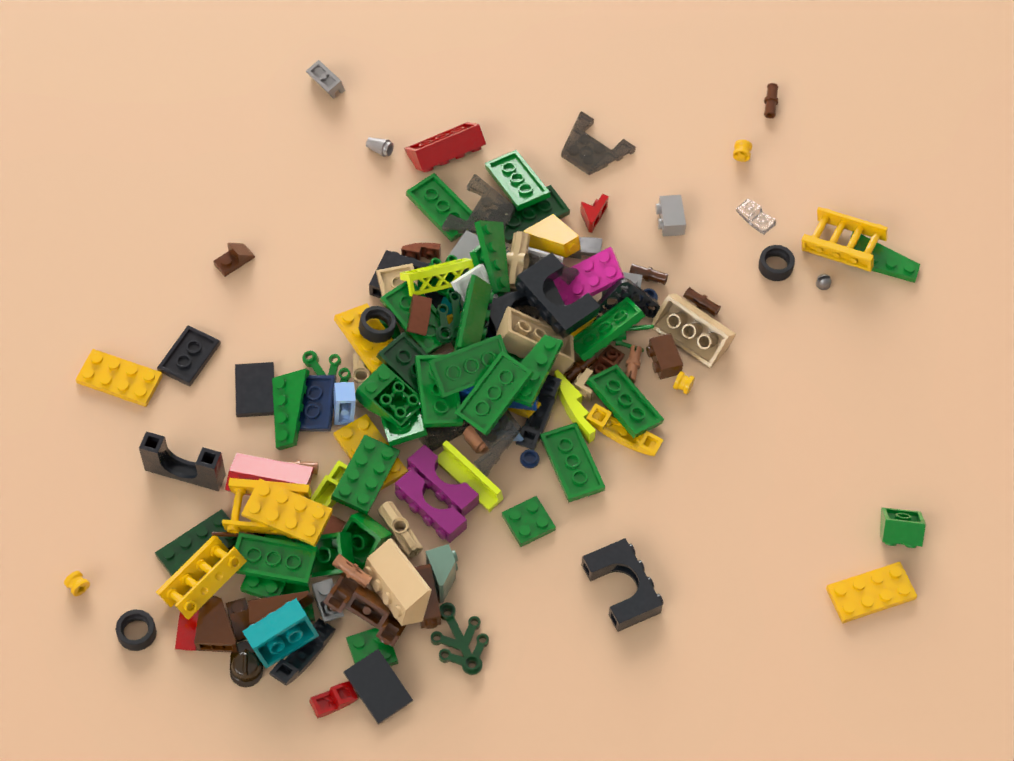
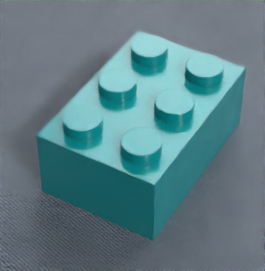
(280, 633)

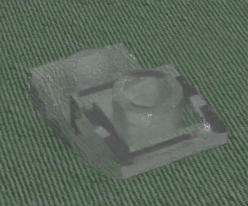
(753, 215)

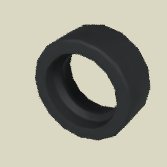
(777, 251)
(374, 335)
(130, 616)

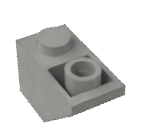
(320, 592)

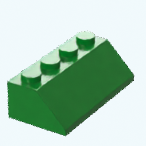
(474, 313)

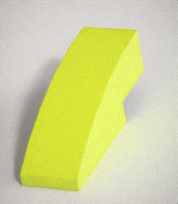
(328, 484)

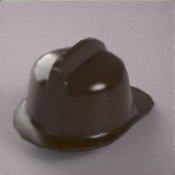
(245, 666)

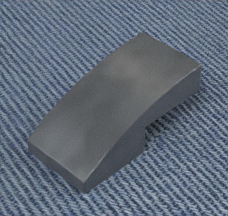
(589, 247)

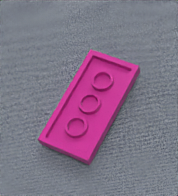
(594, 276)

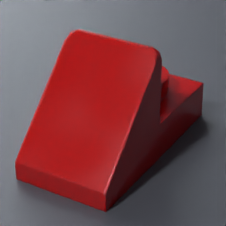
(592, 214)

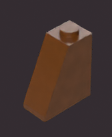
(432, 614)
(214, 628)

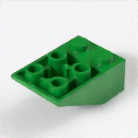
(388, 396)

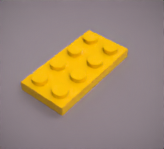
(348, 323)
(119, 377)
(351, 436)
(287, 512)
(871, 592)

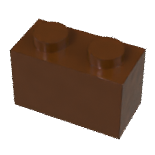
(664, 356)

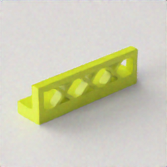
(435, 270)
(464, 471)

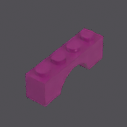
(459, 496)
(446, 522)

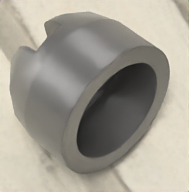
(823, 282)

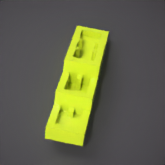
(571, 401)

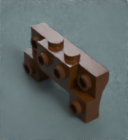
(367, 606)

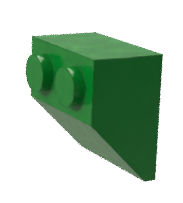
(902, 527)
(366, 536)
(329, 548)

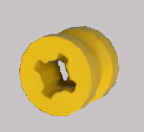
(742, 150)
(683, 382)
(76, 583)

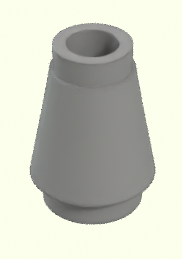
(381, 146)

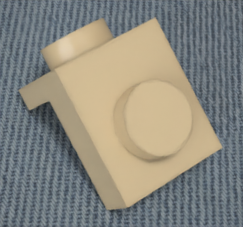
(582, 386)

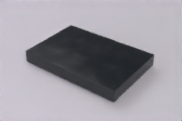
(188, 355)
(254, 389)
(378, 686)

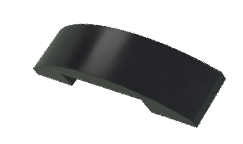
(538, 420)
(299, 660)

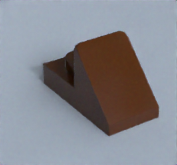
(237, 256)
(239, 617)

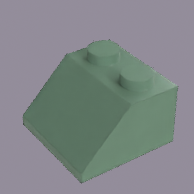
(443, 569)

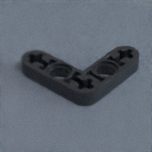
(632, 290)

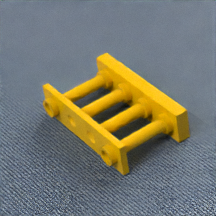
(840, 253)
(244, 486)
(189, 574)

